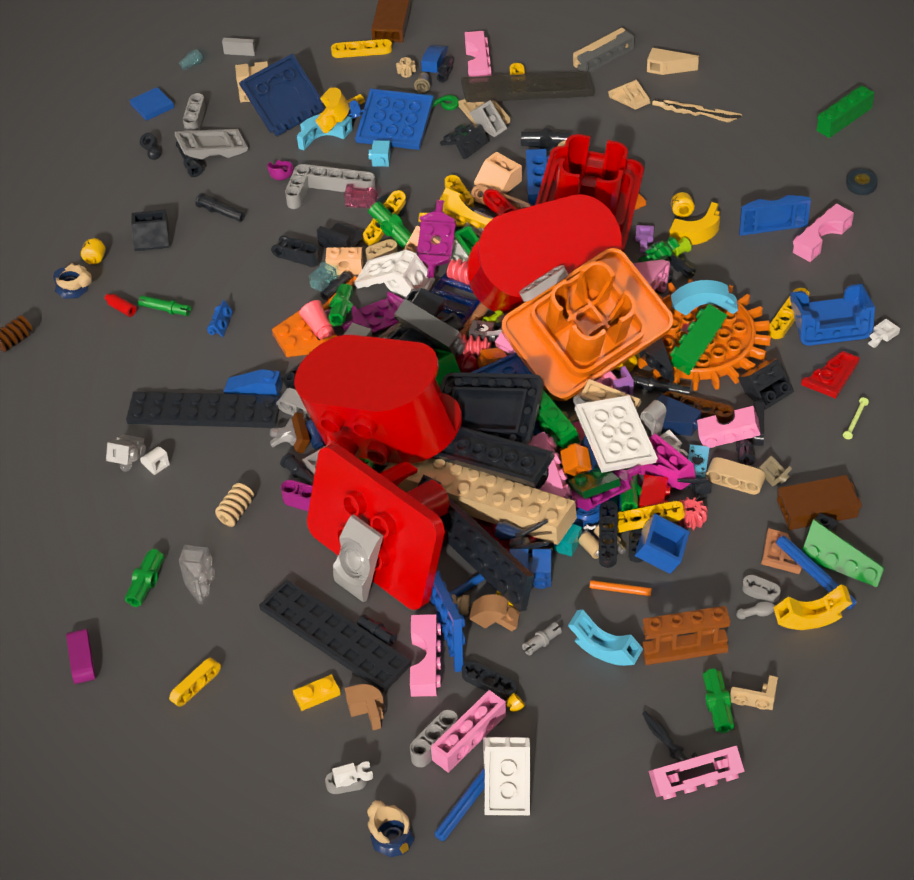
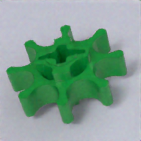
(660, 250)

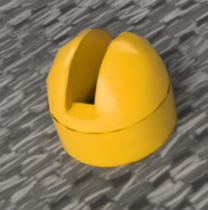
(515, 703)

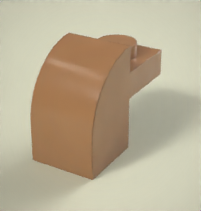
(494, 609)
(363, 700)

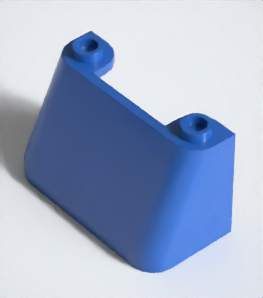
(834, 319)

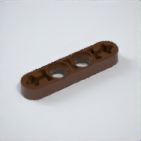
(700, 403)

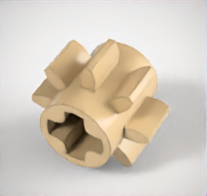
(406, 67)

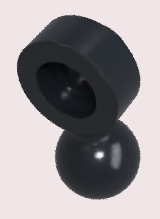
(153, 152)

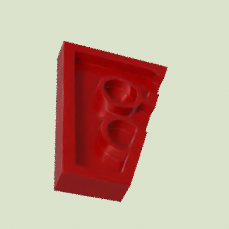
(833, 376)

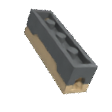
(603, 50)

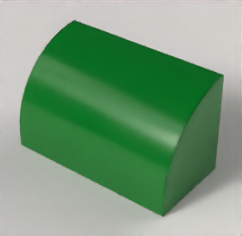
(466, 239)

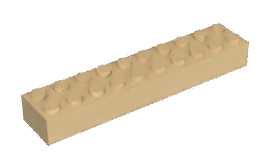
(498, 498)

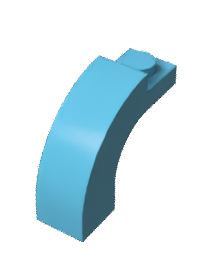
(311, 131)
(701, 293)
(602, 645)

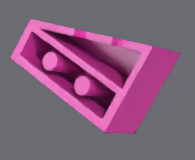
(669, 464)

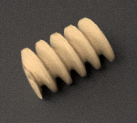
(233, 504)

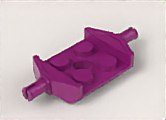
(435, 225)
(367, 315)
(625, 481)

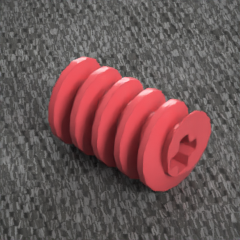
(458, 271)
(475, 346)

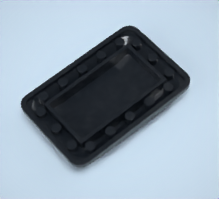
(497, 402)

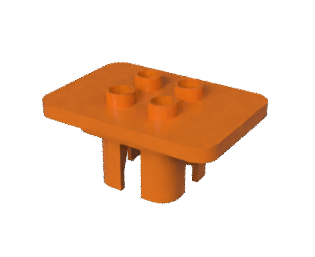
(587, 324)

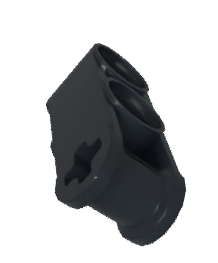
(297, 251)

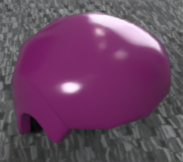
(280, 170)

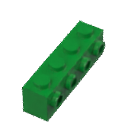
(845, 111)
(698, 339)
(556, 423)

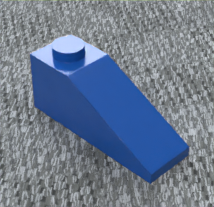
(255, 383)

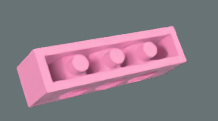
(468, 731)

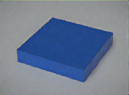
(151, 103)

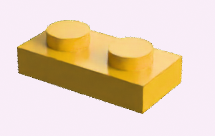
(316, 692)

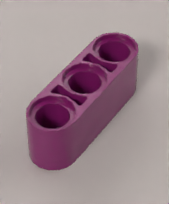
(296, 494)
(80, 656)

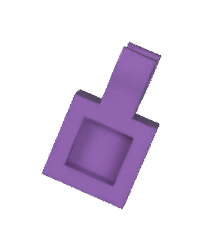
(644, 235)

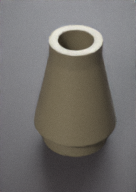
(422, 83)

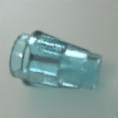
(191, 59)

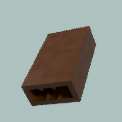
(391, 20)
(827, 496)

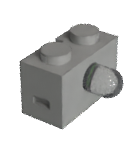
(125, 451)

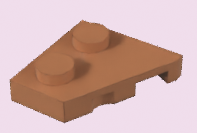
(775, 556)

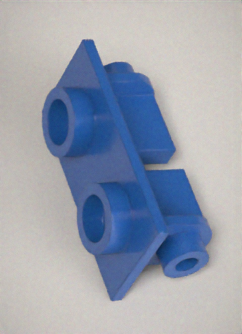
(354, 109)
(220, 319)

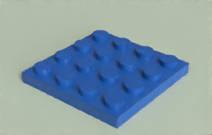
(395, 118)

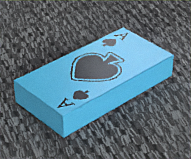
(699, 457)

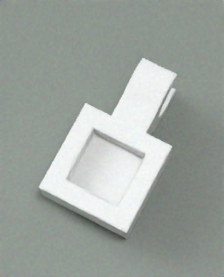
(884, 330)
(349, 773)

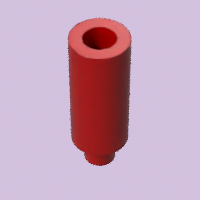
(121, 304)

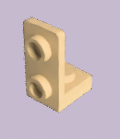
(761, 700)

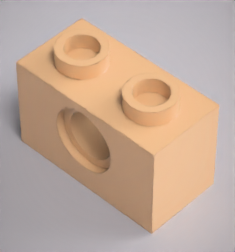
(345, 259)

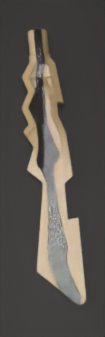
(696, 110)

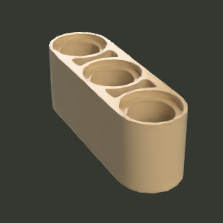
(735, 475)

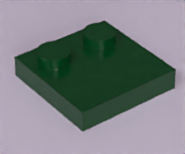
(594, 482)

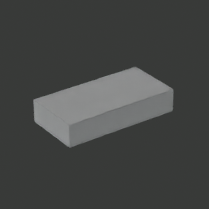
(239, 46)

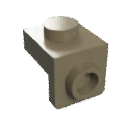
(774, 471)

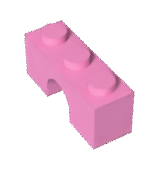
(742, 427)

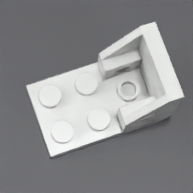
(398, 271)
(507, 775)

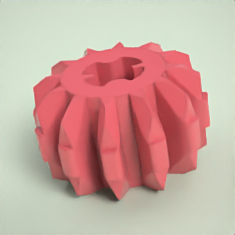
(694, 514)

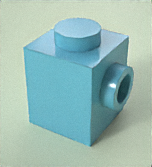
(380, 153)

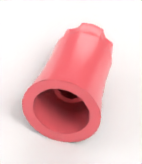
(317, 319)

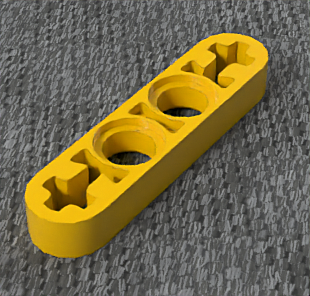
(379, 47)
(389, 204)
(785, 311)
(646, 513)

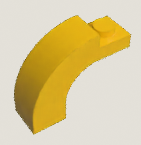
(336, 109)
(700, 230)
(813, 614)

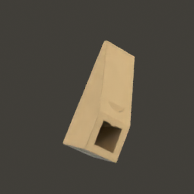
(670, 62)

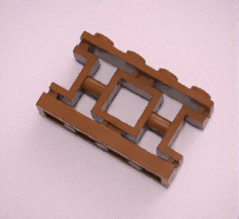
(669, 647)

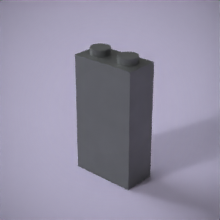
(430, 327)

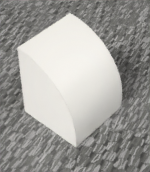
(155, 460)

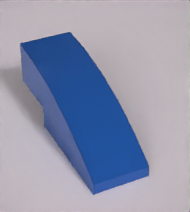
(433, 58)

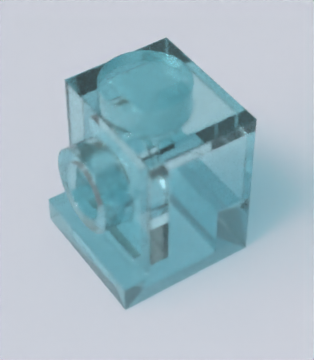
(322, 276)

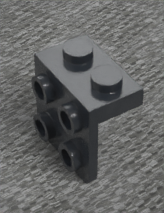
(467, 139)
(339, 236)

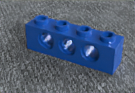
(536, 164)

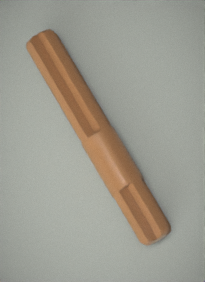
(478, 314)

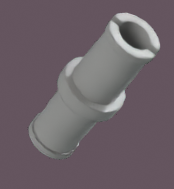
(541, 638)

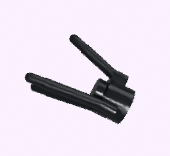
(699, 486)
(524, 543)

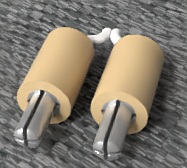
(591, 545)

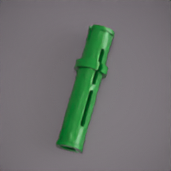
(170, 306)

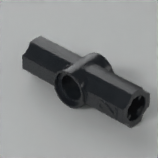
(544, 139)

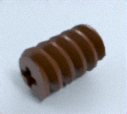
(13, 331)

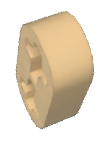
(381, 249)

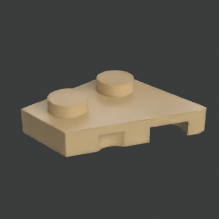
(630, 95)

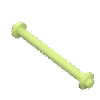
(848, 434)

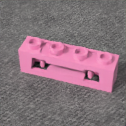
(731, 763)

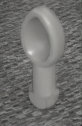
(760, 609)

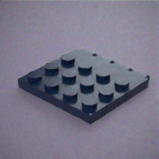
(282, 95)

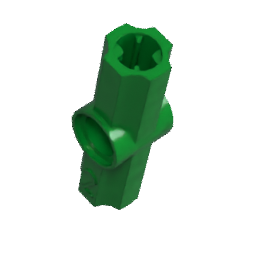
(390, 224)
(340, 304)
(629, 499)
(144, 578)
(718, 701)

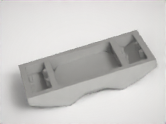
(211, 143)
(357, 557)

